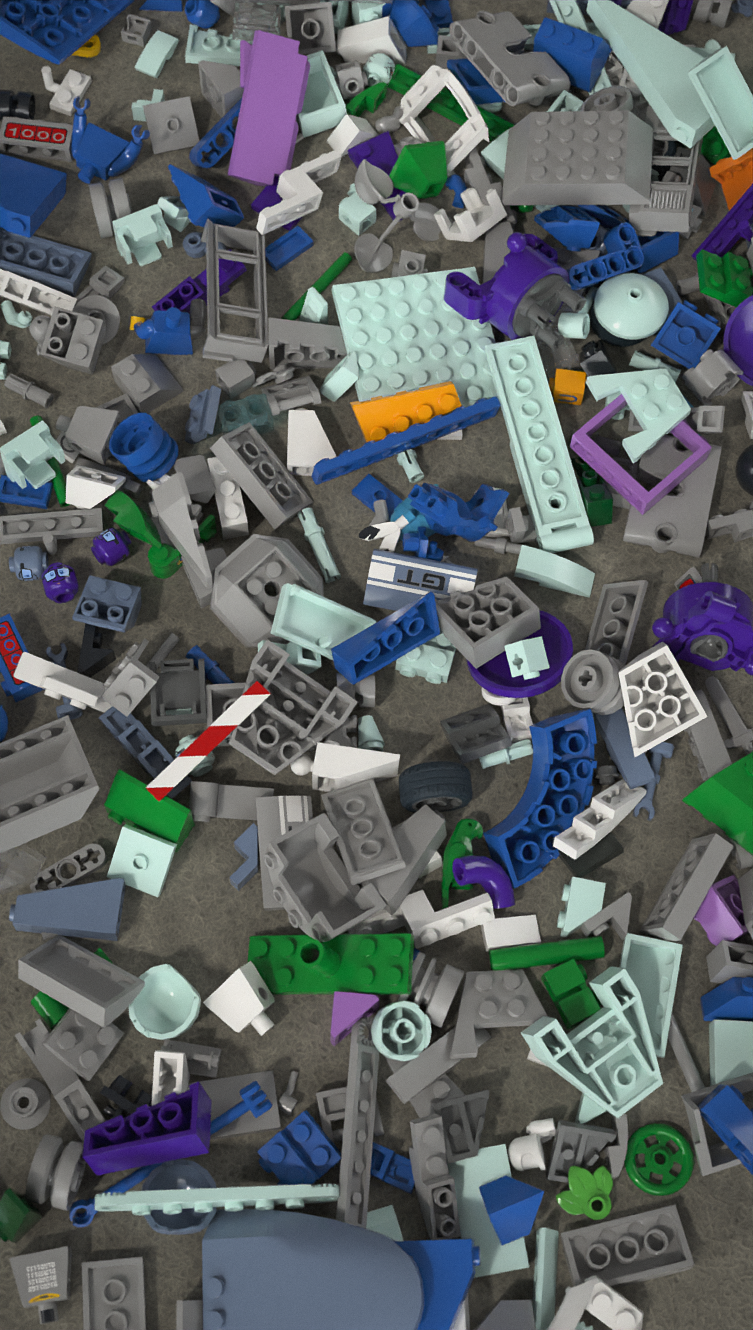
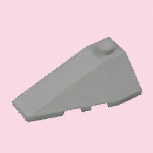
(174, 515)

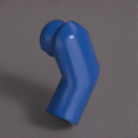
(457, 184)

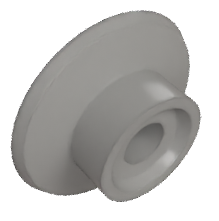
(36, 1110)

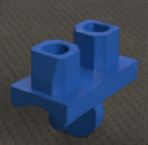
(419, 543)

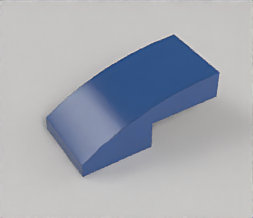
(391, 1168)

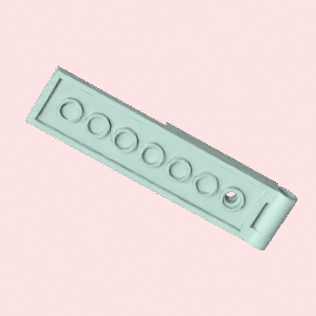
(538, 446)

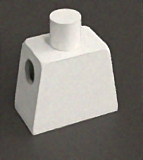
(243, 1000)

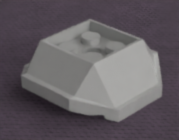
(240, 584)

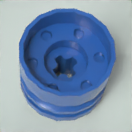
(143, 447)

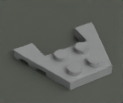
(492, 1001)

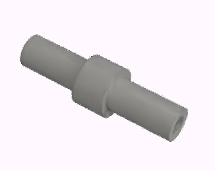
(499, 545)

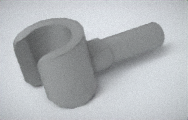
(287, 1102)

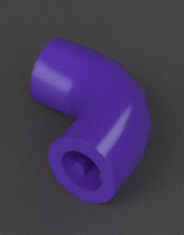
(489, 875)

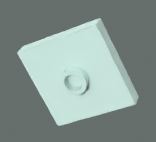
(141, 860)

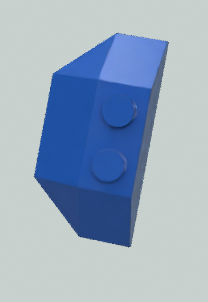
(569, 226)

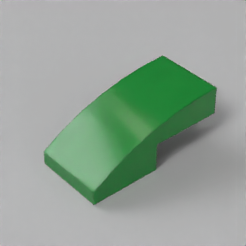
(368, 99)

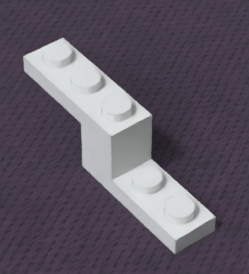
(298, 192)
(424, 923)

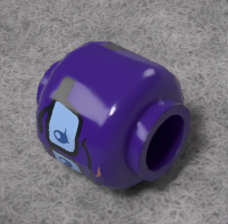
(111, 546)
(60, 582)

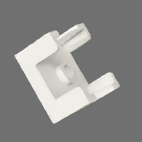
(476, 220)

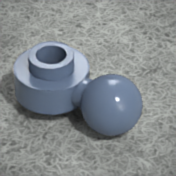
(199, 249)

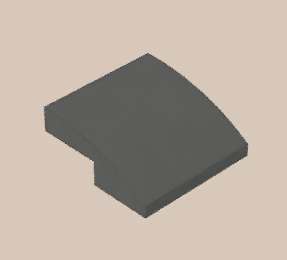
(475, 733)

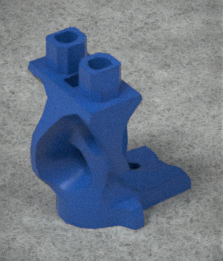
(451, 515)

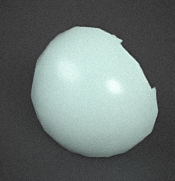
(165, 1004)

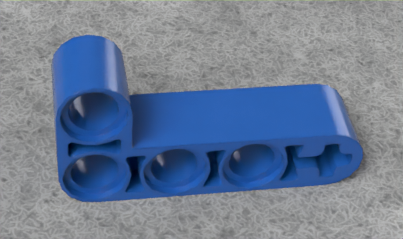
(208, 142)
(622, 257)

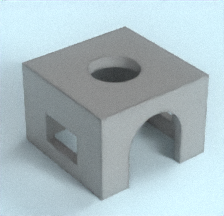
(133, 26)

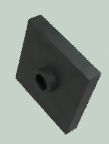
(598, 855)

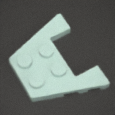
(652, 399)

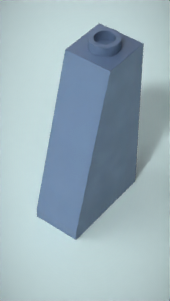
(73, 911)

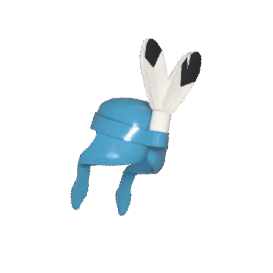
(403, 520)

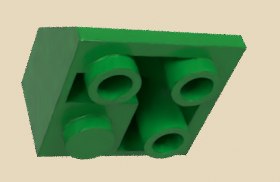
(421, 169)

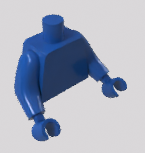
(99, 151)

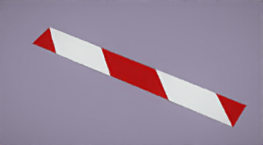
(208, 741)

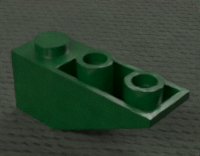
(594, 493)

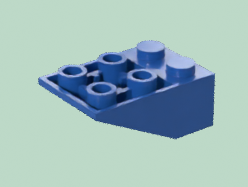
(205, 200)

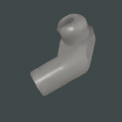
(390, 123)
(381, 513)

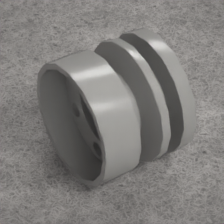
(432, 989)

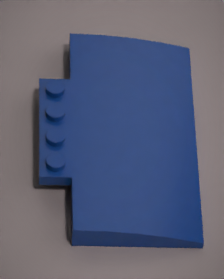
(56, 26)

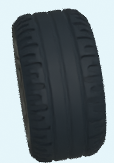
(437, 784)

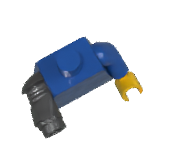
(171, 330)

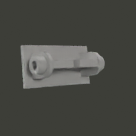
(200, 1059)

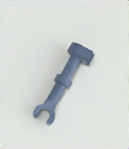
(65, 709)
(661, 750)

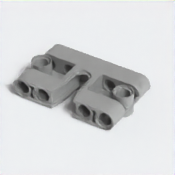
(496, 48)
(680, 516)

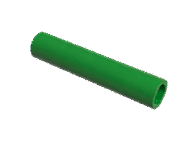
(546, 953)

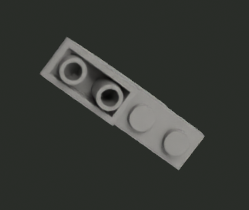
(476, 178)
(737, 524)
(431, 1178)

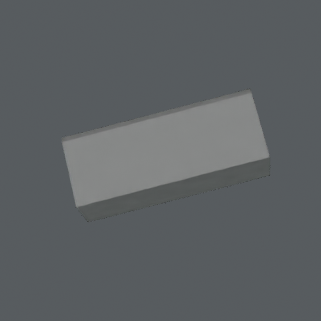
(616, 618)

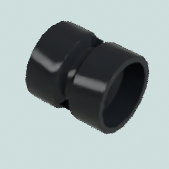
(9, 103)

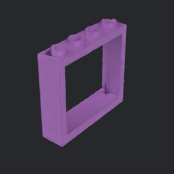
(618, 477)

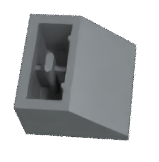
(74, 340)

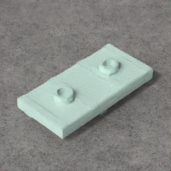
(315, 620)

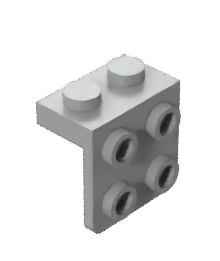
(129, 680)

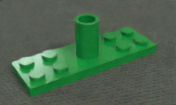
(342, 964)

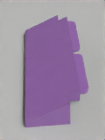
(269, 109)

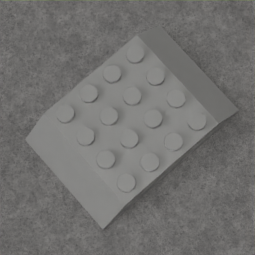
(578, 159)
(42, 783)

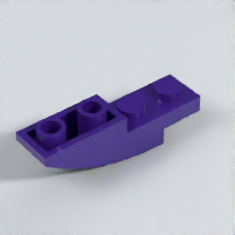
(196, 288)

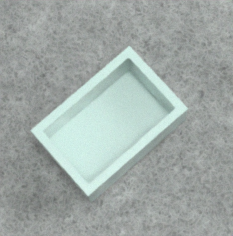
(322, 103)

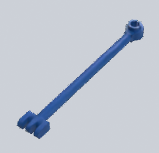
(250, 1102)

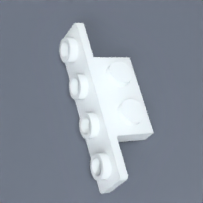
(61, 682)

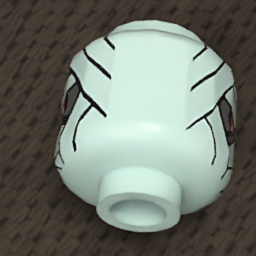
(378, 69)

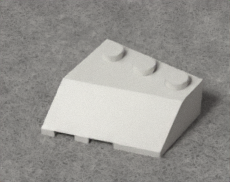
(657, 698)

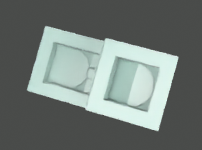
(156, 53)

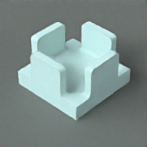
(140, 233)
(28, 455)

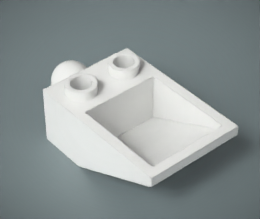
(343, 766)

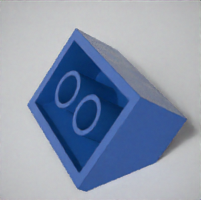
(575, 52)

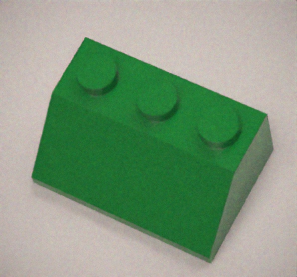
(136, 806)

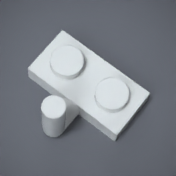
(73, 85)

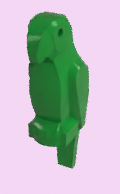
(458, 846)

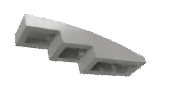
(429, 1066)

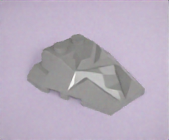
(292, 716)

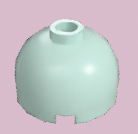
(401, 1031)

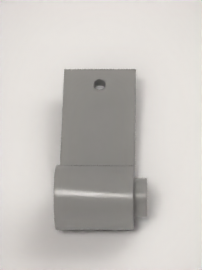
(224, 801)

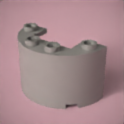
(315, 882)

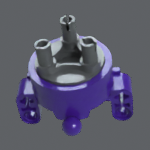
(520, 295)

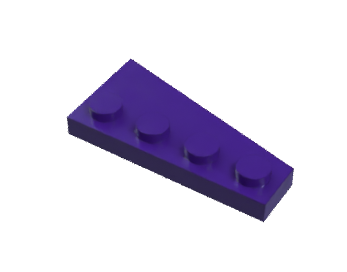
(382, 154)

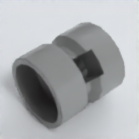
(704, 8)
(362, 691)

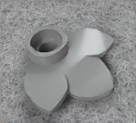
(279, 374)

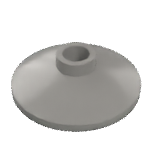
(102, 308)

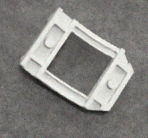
(422, 93)
(601, 1302)

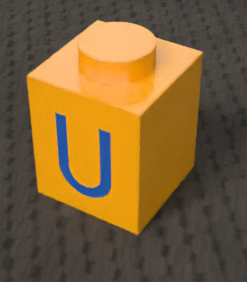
(568, 386)

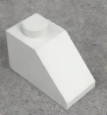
(90, 486)

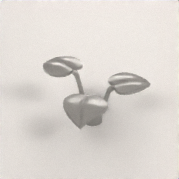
(375, 185)

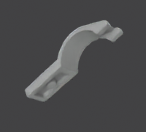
(62, 1081)

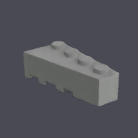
(304, 344)

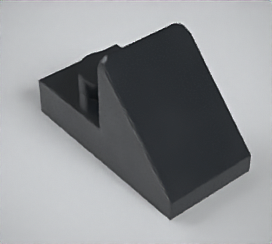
(92, 657)

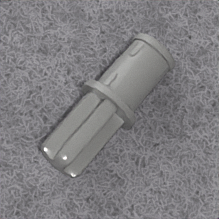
(29, 390)

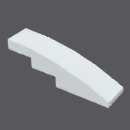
(33, 294)
(598, 820)

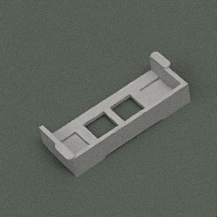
(669, 201)

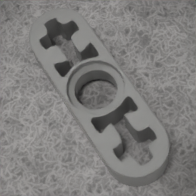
(71, 860)

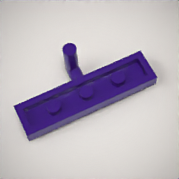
(732, 227)

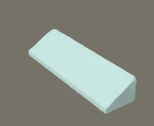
(545, 1277)

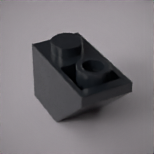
(596, 360)

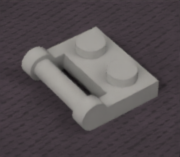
(291, 394)
(332, 1108)

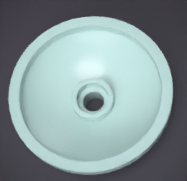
(627, 315)

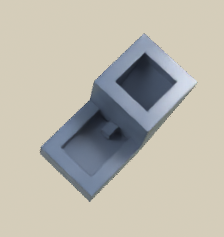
(248, 847)

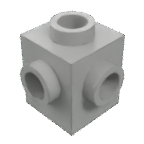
(350, 79)
(409, 264)

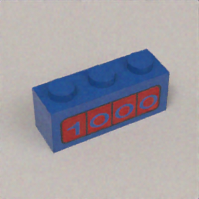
(10, 652)

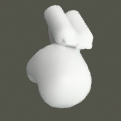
(528, 1151)

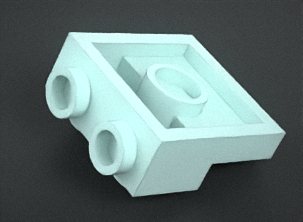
(429, 660)

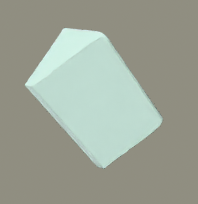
(341, 377)

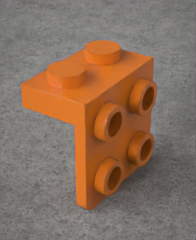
(734, 176)

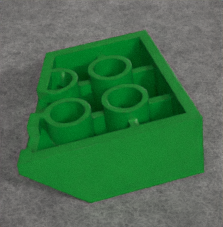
(729, 801)

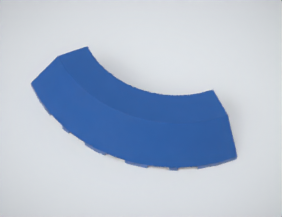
(553, 796)

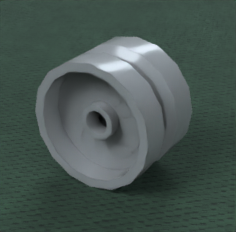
(610, 99)
(110, 207)
(593, 682)
(56, 1172)

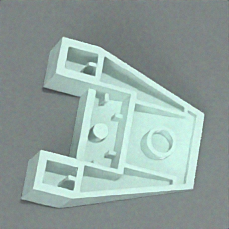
(608, 1053)

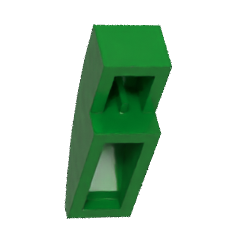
(133, 519)

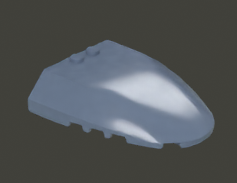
(305, 1275)

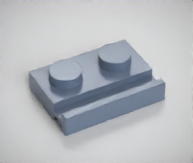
(202, 415)

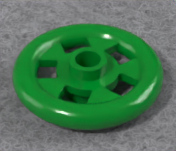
(640, 1176)

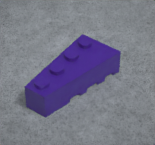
(152, 1134)

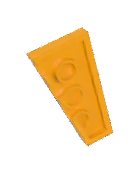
(400, 411)

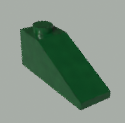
(16, 1216)

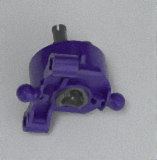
(708, 624)

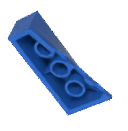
(387, 639)
(730, 1121)

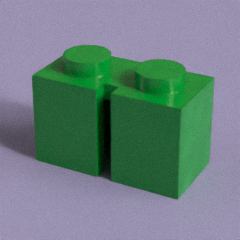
(570, 993)

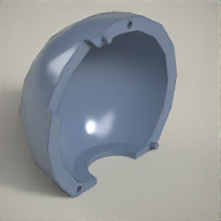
(175, 1176)

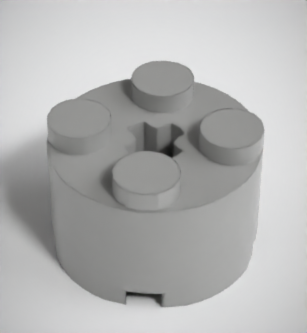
(712, 376)

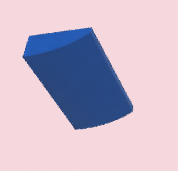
(473, 82)

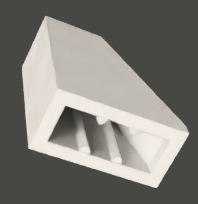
(368, 38)
(306, 442)

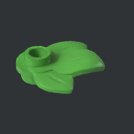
(584, 1190)

